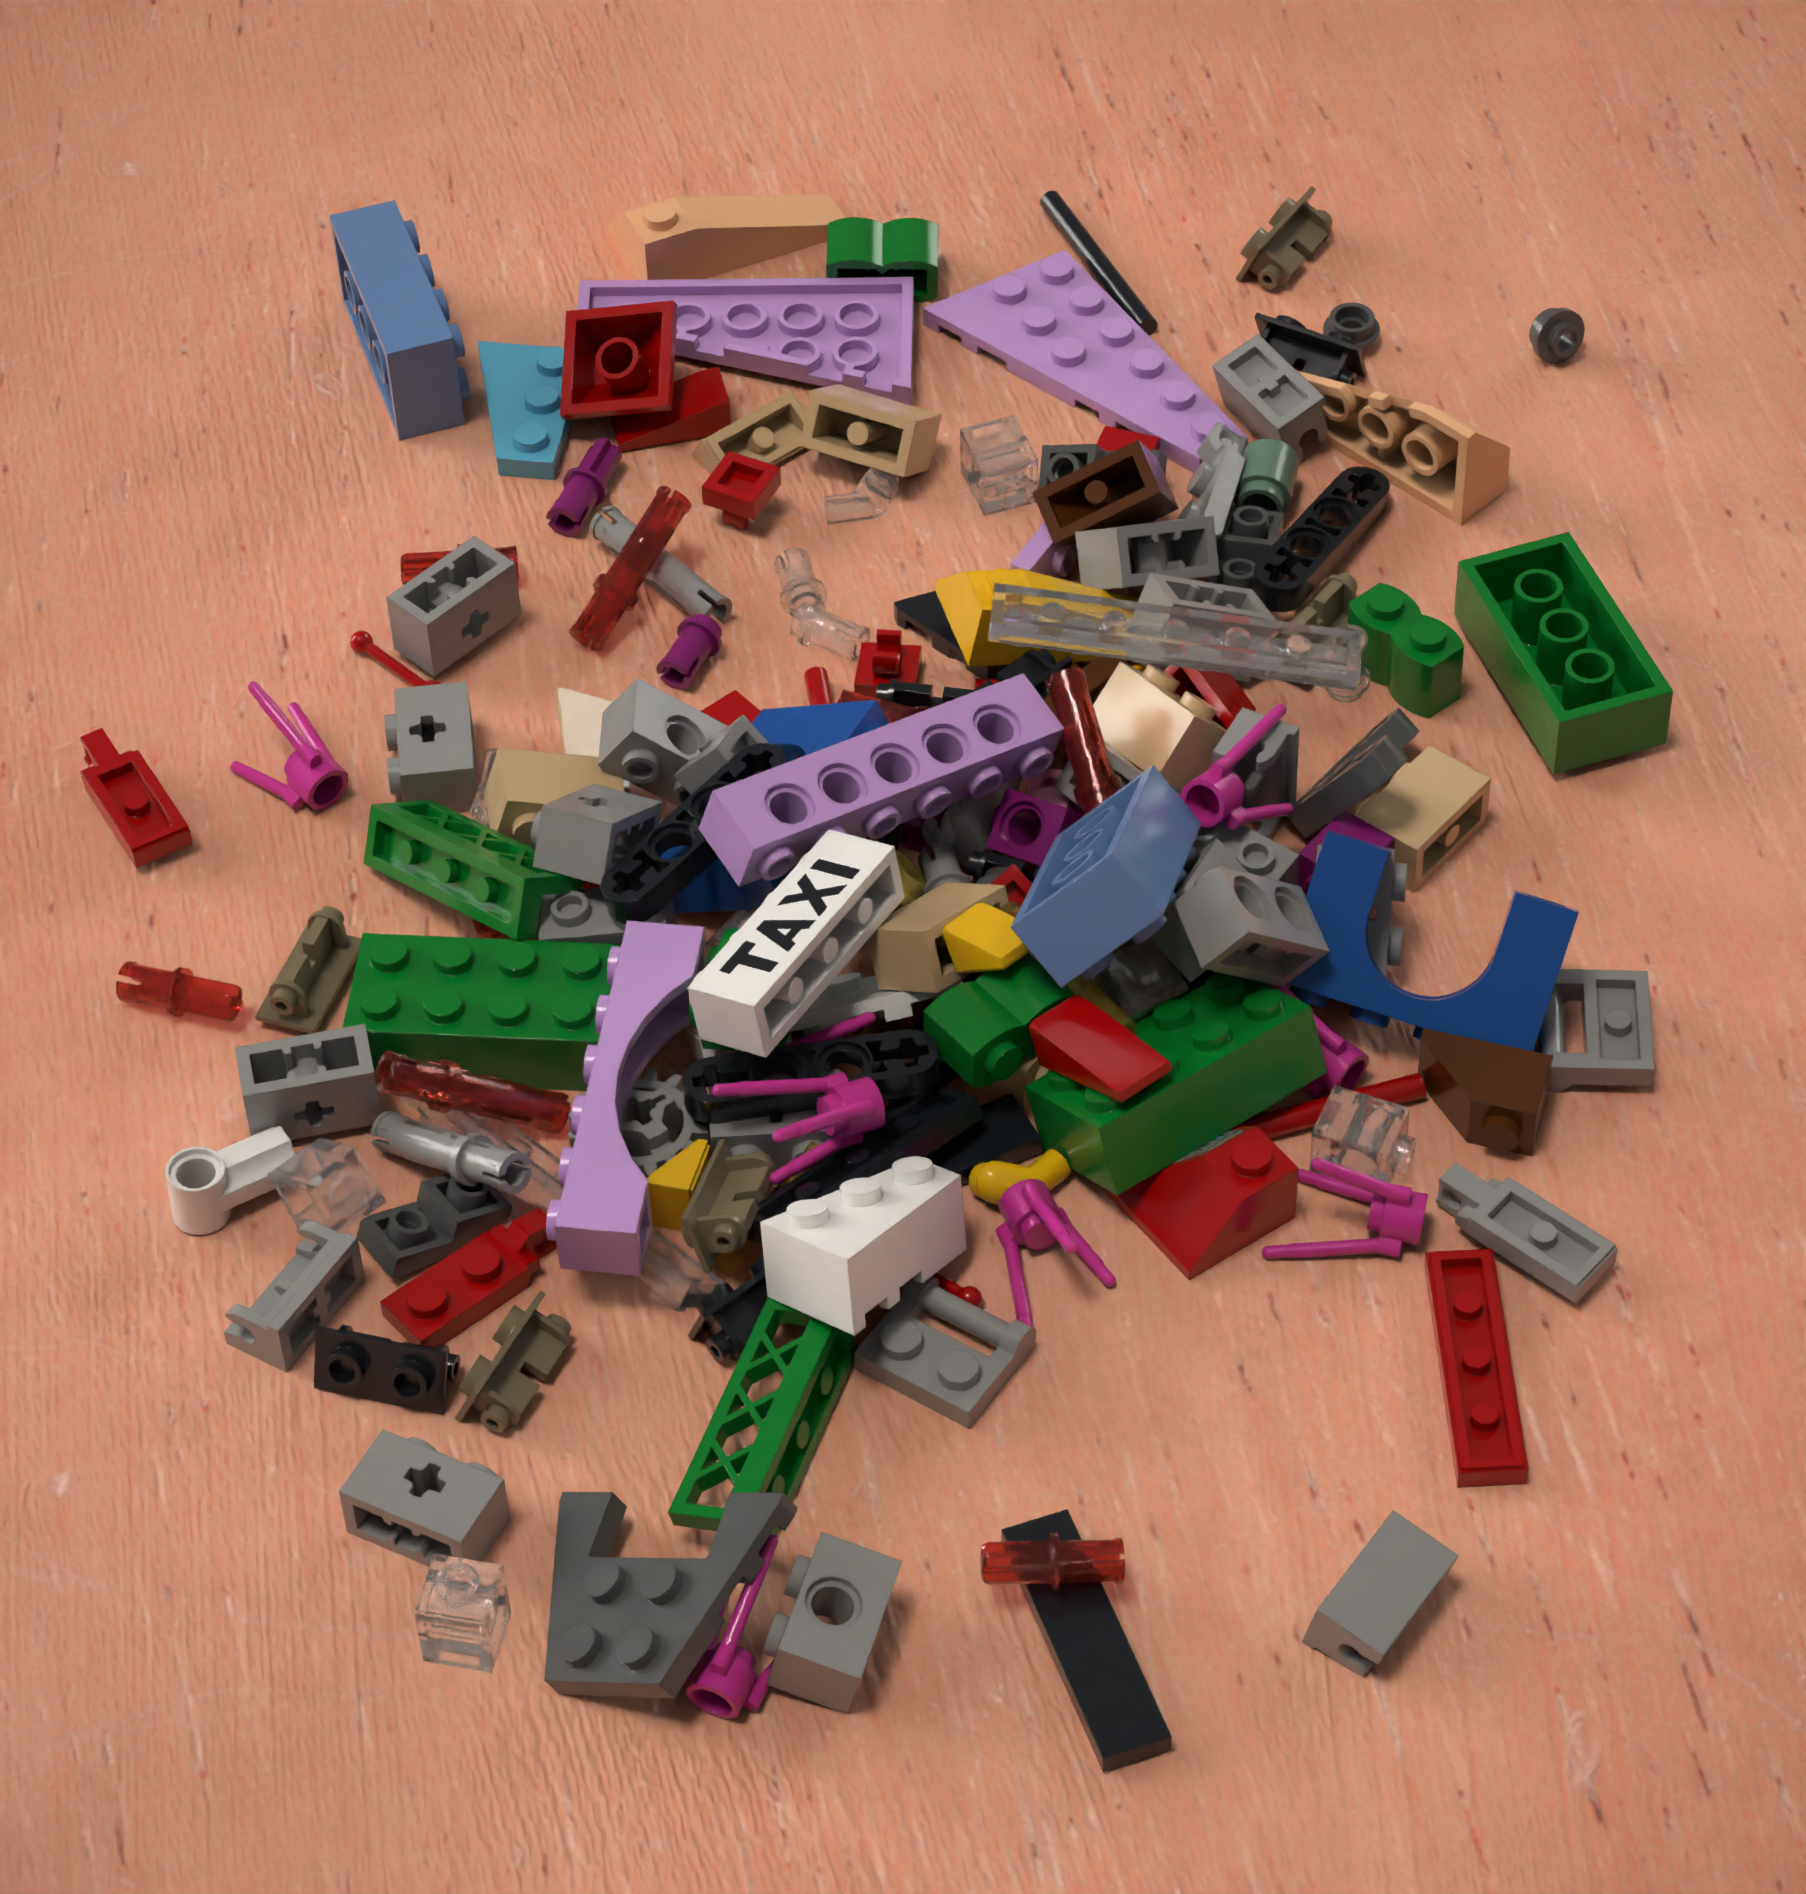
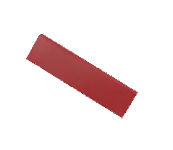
(1475, 1368)

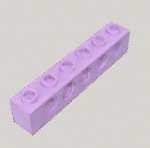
(881, 778)

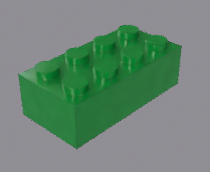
(1562, 653)
(482, 1002)
(1230, 1056)

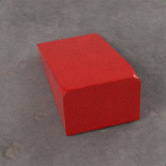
(697, 412)
(1095, 1050)

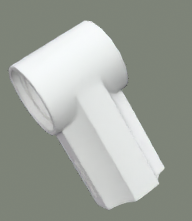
(211, 1182)

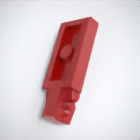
(132, 801)
(469, 1282)

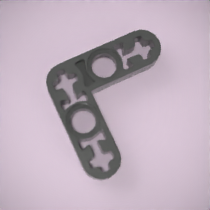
(1356, 773)

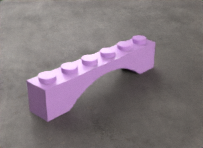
(605, 1196)

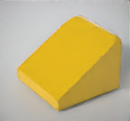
(983, 940)
(675, 1183)

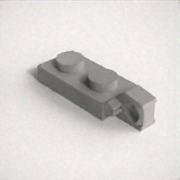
(1216, 477)
(1527, 1231)

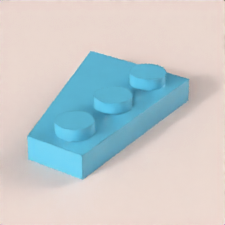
(524, 407)

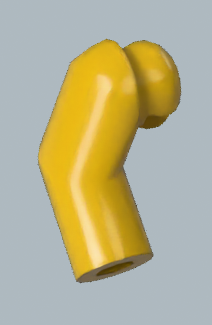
(993, 1178)

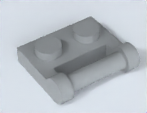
(1614, 1029)
(936, 1366)

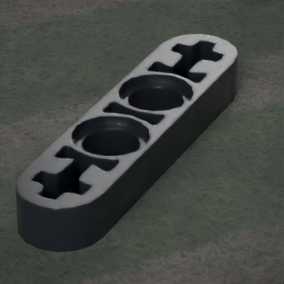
(1329, 542)
(646, 883)
(811, 1061)

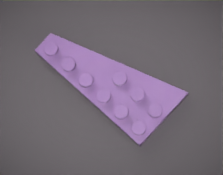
(787, 327)
(1082, 348)

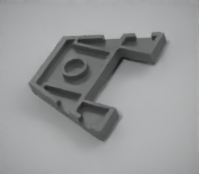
(644, 1620)

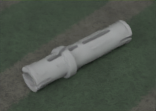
(668, 572)
(465, 1158)

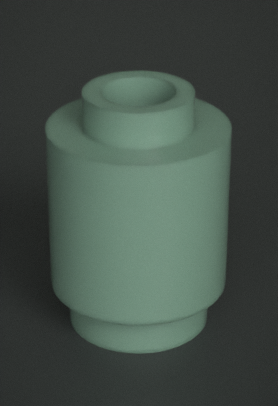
(1267, 475)

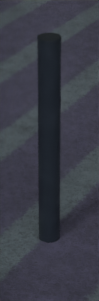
(1096, 260)

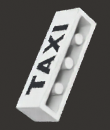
(796, 943)

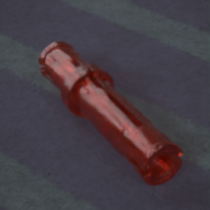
(618, 588)
(1082, 738)
(449, 1087)

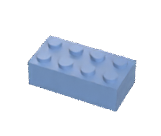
(400, 319)
(1108, 879)

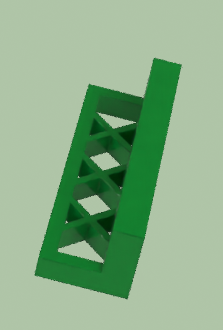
(462, 864)
(792, 1414)

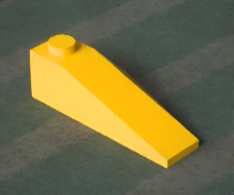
(967, 606)

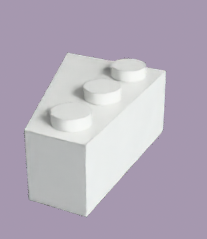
(864, 1242)

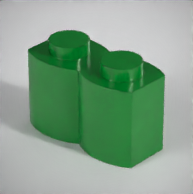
(892, 249)
(1408, 650)
(987, 1020)

